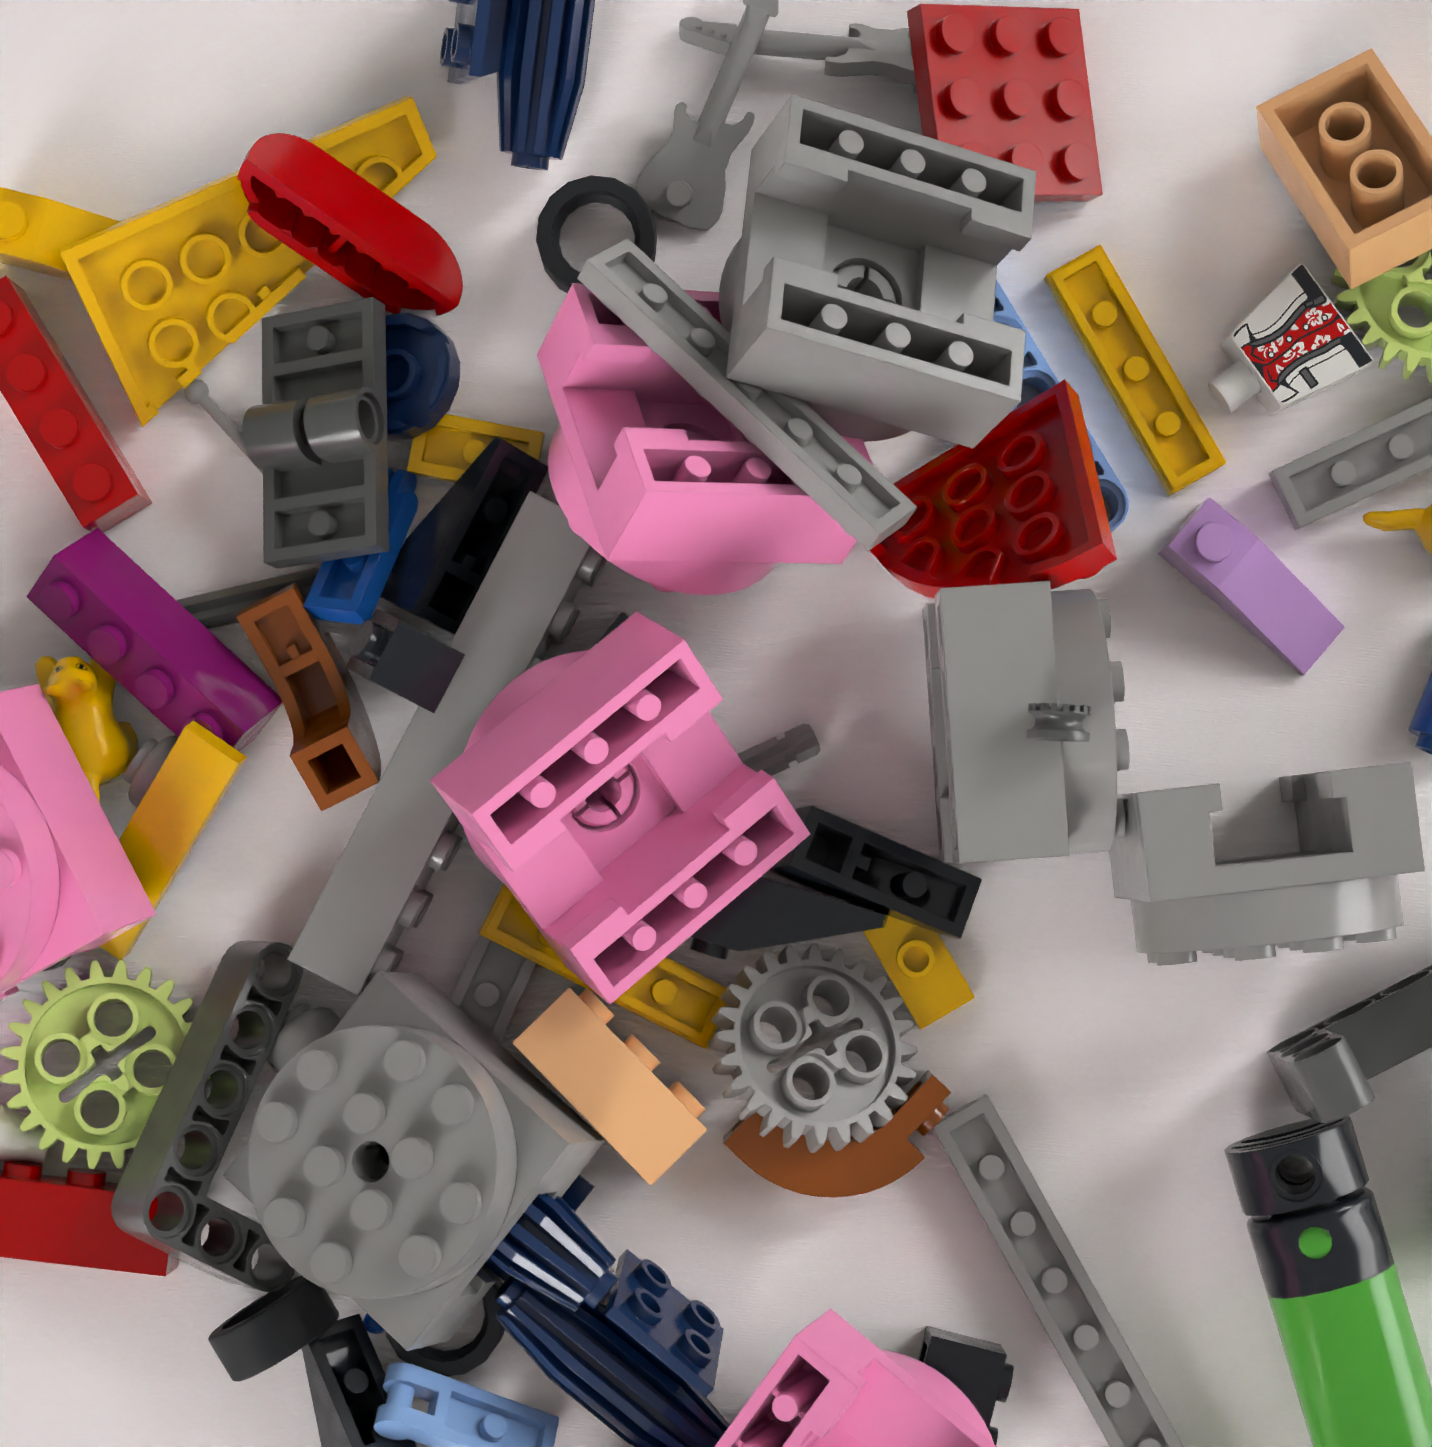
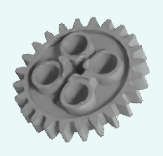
(844, 1098)

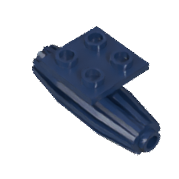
(539, 66)
(554, 1249)
(631, 1363)

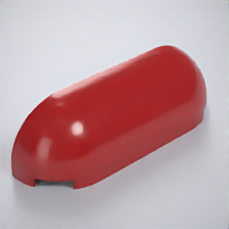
(348, 226)

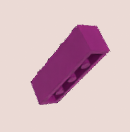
(151, 642)

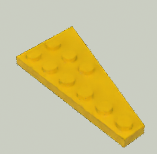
(201, 272)

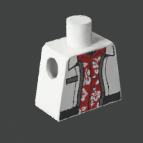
(1288, 348)

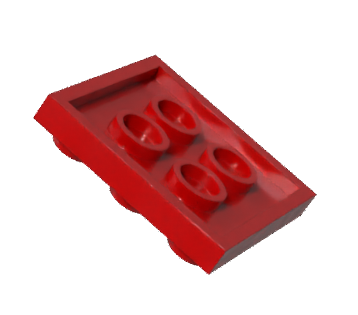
(1009, 90)

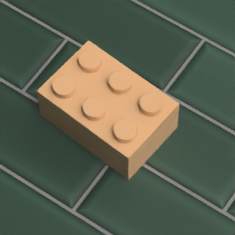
(1354, 165)
(612, 1083)

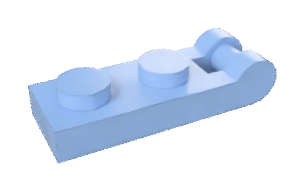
(457, 1413)

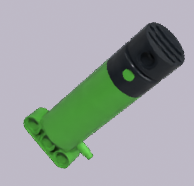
(1333, 1287)

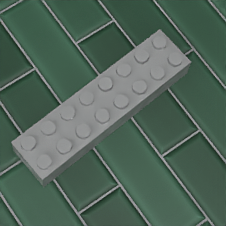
(407, 823)

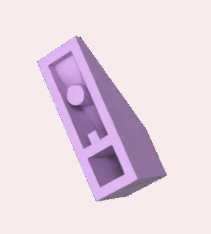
(1251, 585)

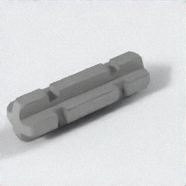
(774, 754)

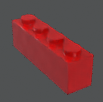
(62, 418)
(70, 1222)

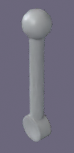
(197, 393)

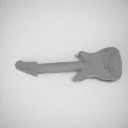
(861, 53)
(689, 173)

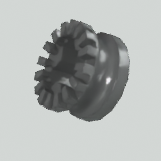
(1058, 725)

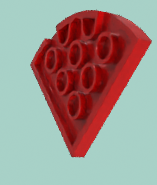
(1008, 508)

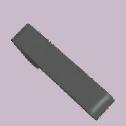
(1331, 1061)
(211, 1123)

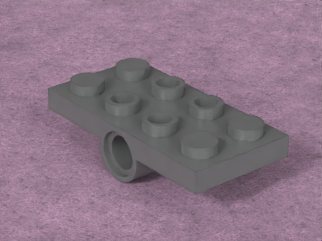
(322, 434)

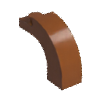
(328, 719)
(855, 1168)

